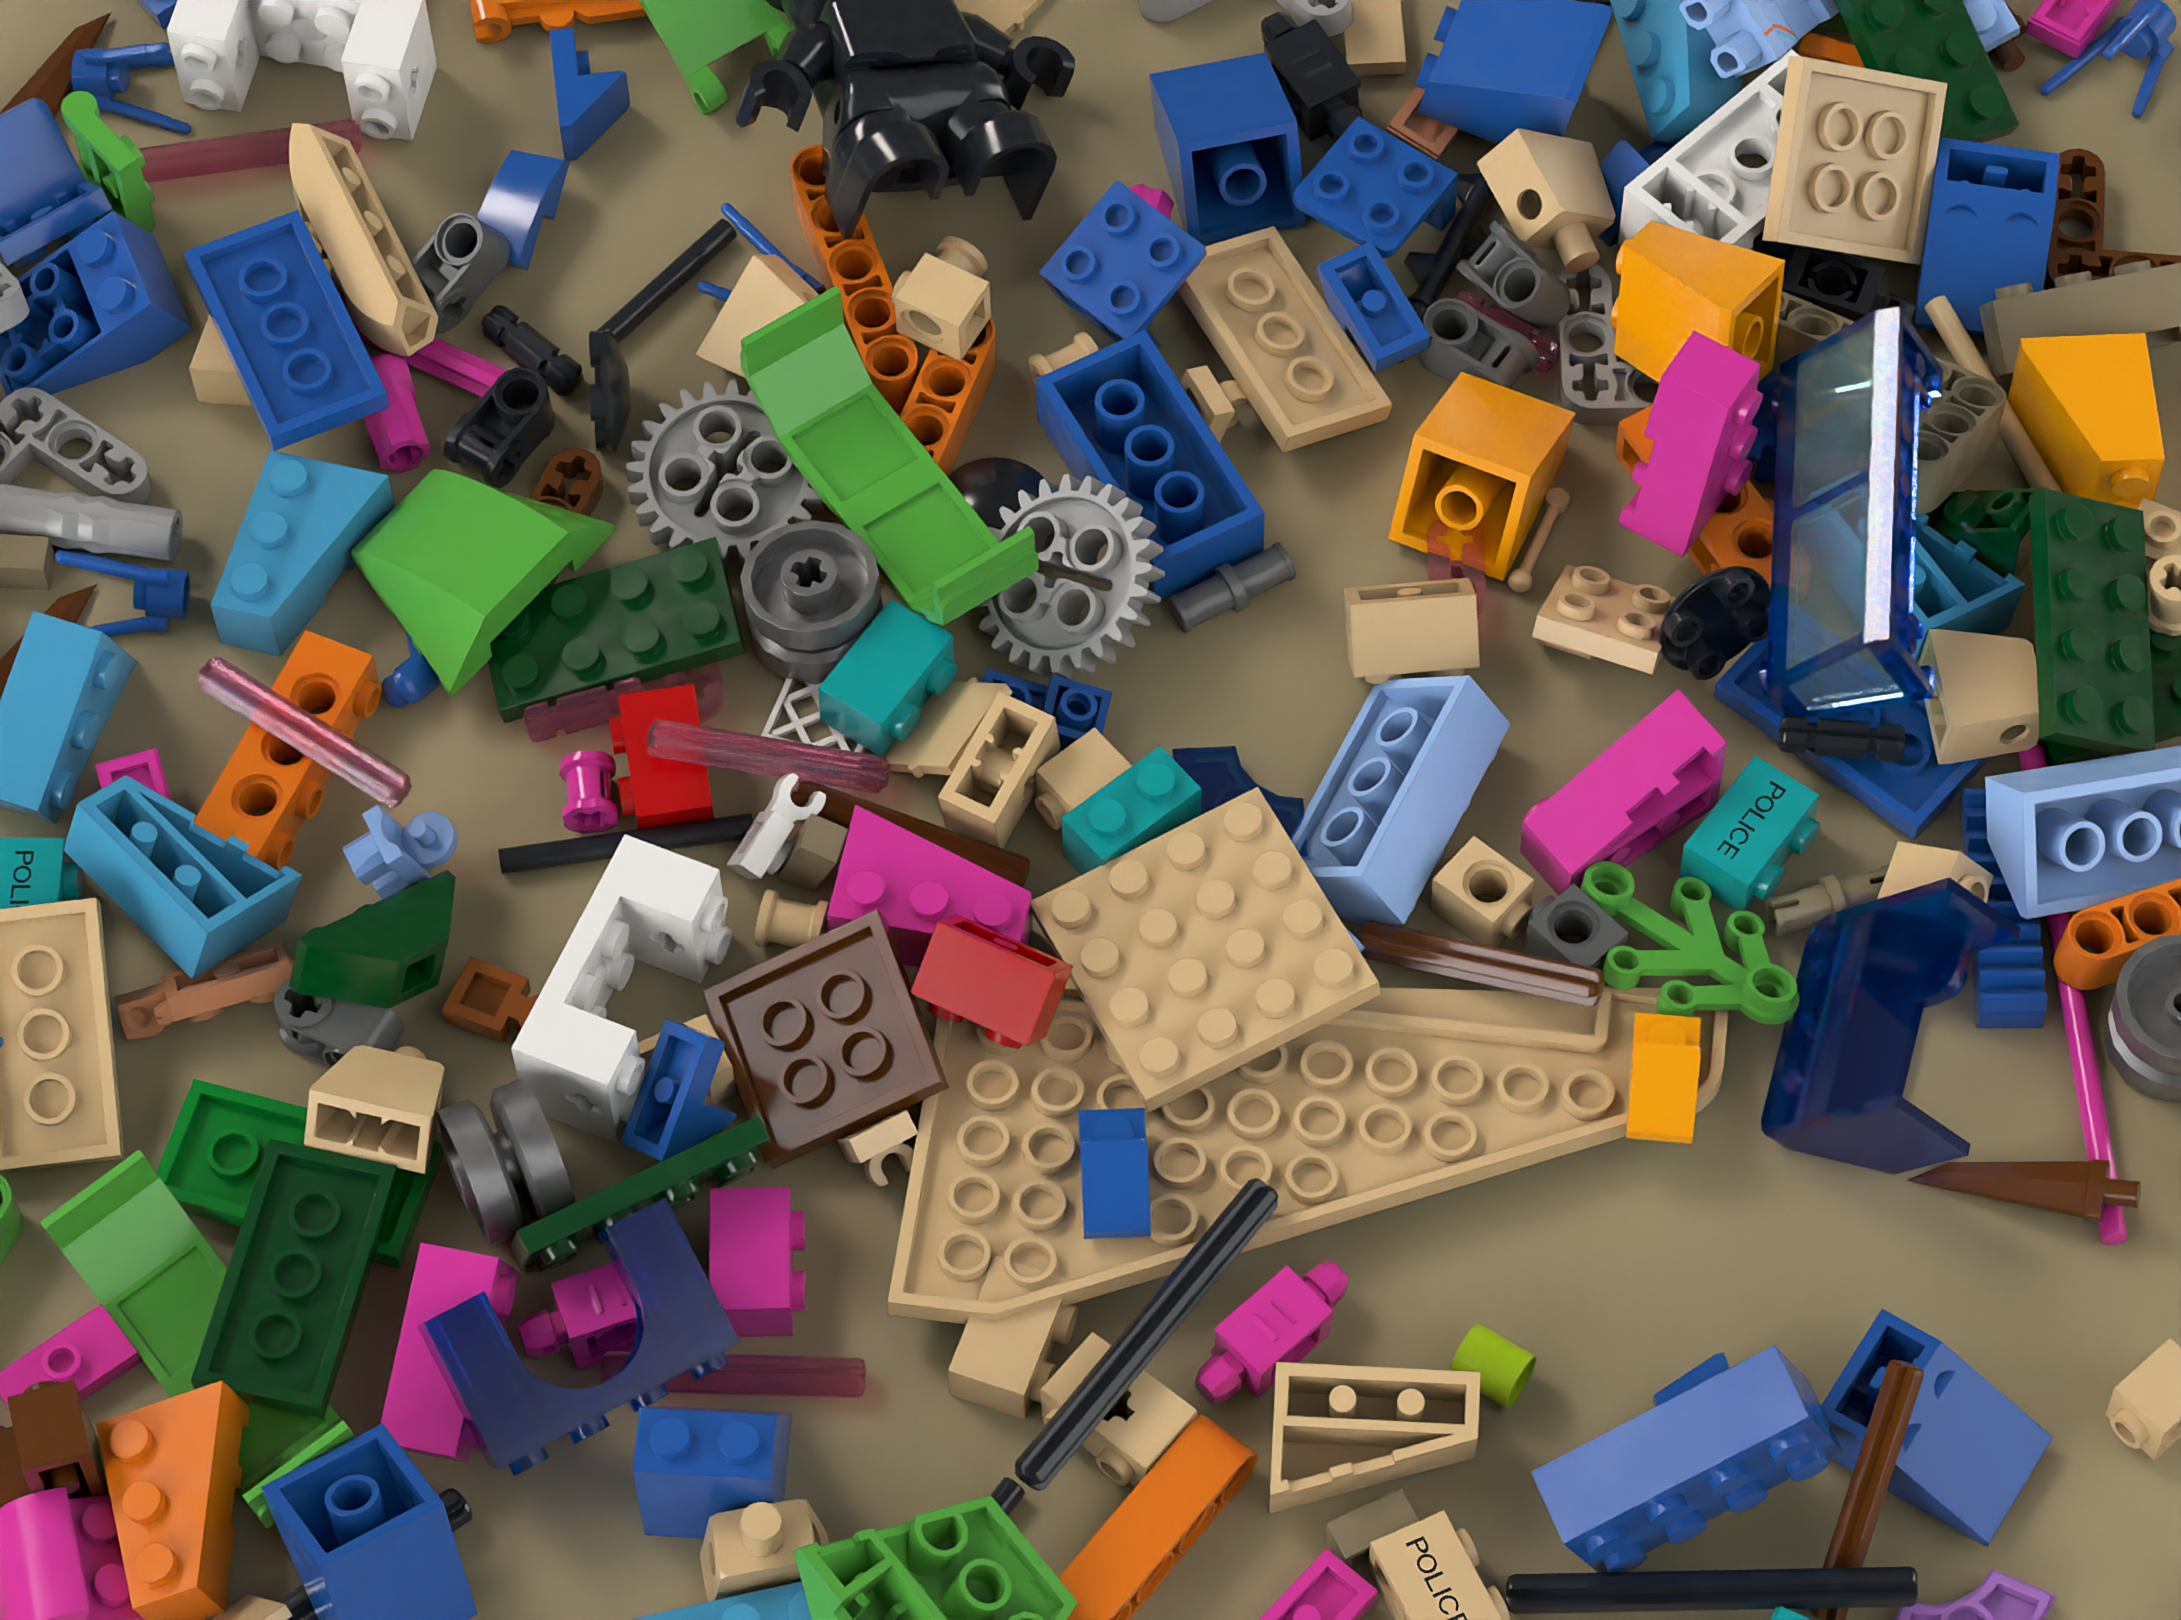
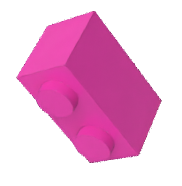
(753, 1258)

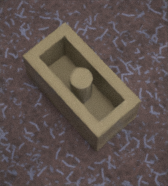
(26, 562)
(813, 852)
(1351, 1533)

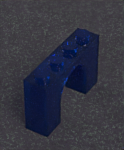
(675, 1331)

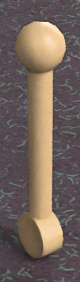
(1556, 503)

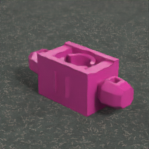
(590, 1316)
(1272, 1326)

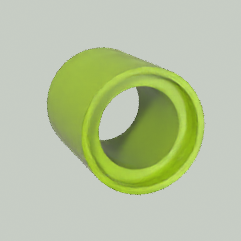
(1501, 1364)

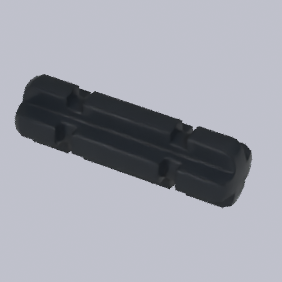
(532, 349)
(1841, 738)

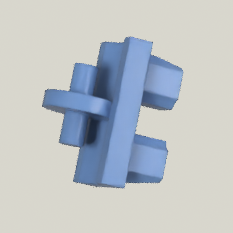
(400, 855)

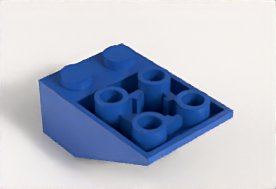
(1985, 226)
(93, 310)
(1964, 1441)

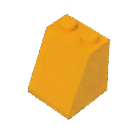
(1688, 284)
(2092, 414)
(1484, 463)

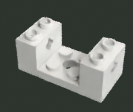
(375, 43)
(1700, 180)
(643, 909)

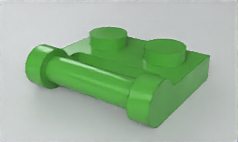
(109, 160)

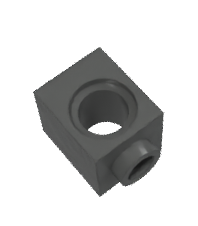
(1577, 915)

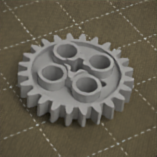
(680, 452)
(1083, 521)

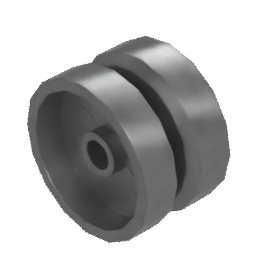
(809, 597)
(2145, 1020)
(498, 1164)

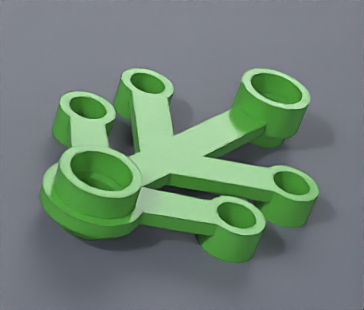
(1756, 989)

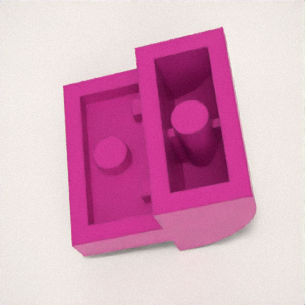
(61, 1559)

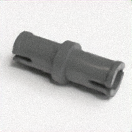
(1231, 587)

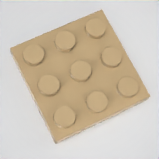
(1854, 160)

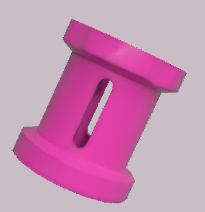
(588, 791)

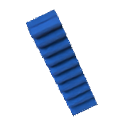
(2009, 975)

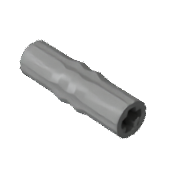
(91, 522)

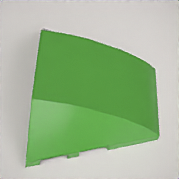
(466, 562)
(937, 1567)

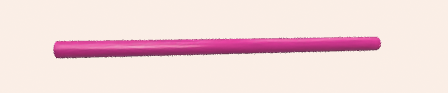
(2083, 1058)

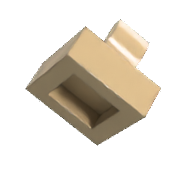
(1212, 399)
(878, 1140)

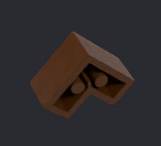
(49, 1444)

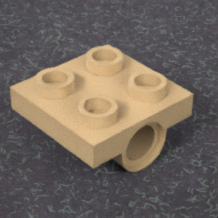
(1603, 618)

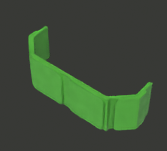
(874, 467)
(161, 1291)

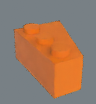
(173, 1499)

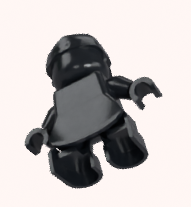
(911, 99)

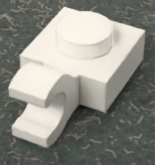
(766, 841)

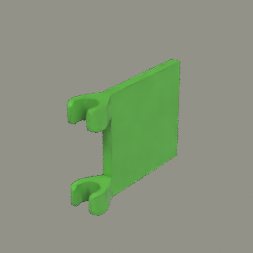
(708, 30)

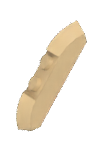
(360, 242)

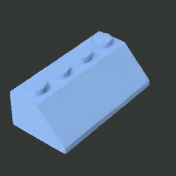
(1398, 793)
(2086, 830)

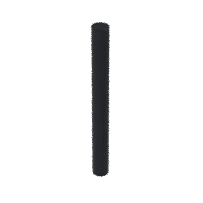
(605, 845)

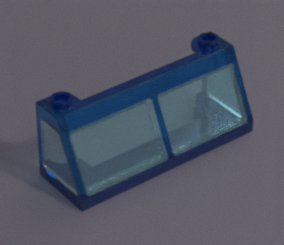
(1848, 521)

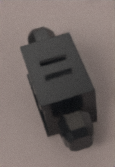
(1312, 75)
(1845, 278)

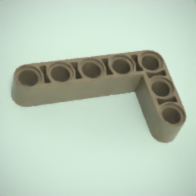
(1953, 433)

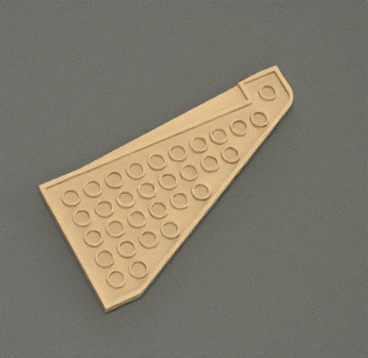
(1337, 1121)

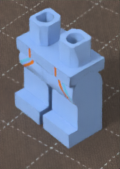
(1754, 30)

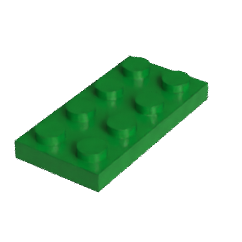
(221, 1146)

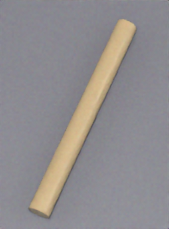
(2010, 428)

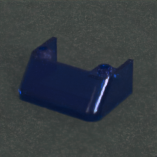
(1858, 1022)

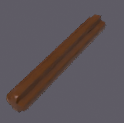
(840, 808)
(1482, 963)
(1872, 1472)

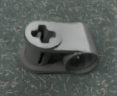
(451, 274)
(1517, 279)
(1479, 345)
(331, 1026)

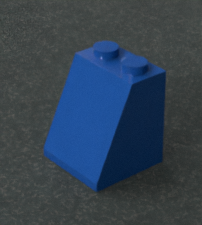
(1511, 65)
(1228, 147)
(706, 1464)
(370, 1535)

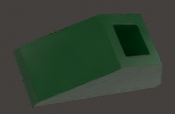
(1991, 523)
(381, 949)

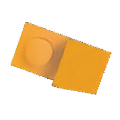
(1663, 1078)

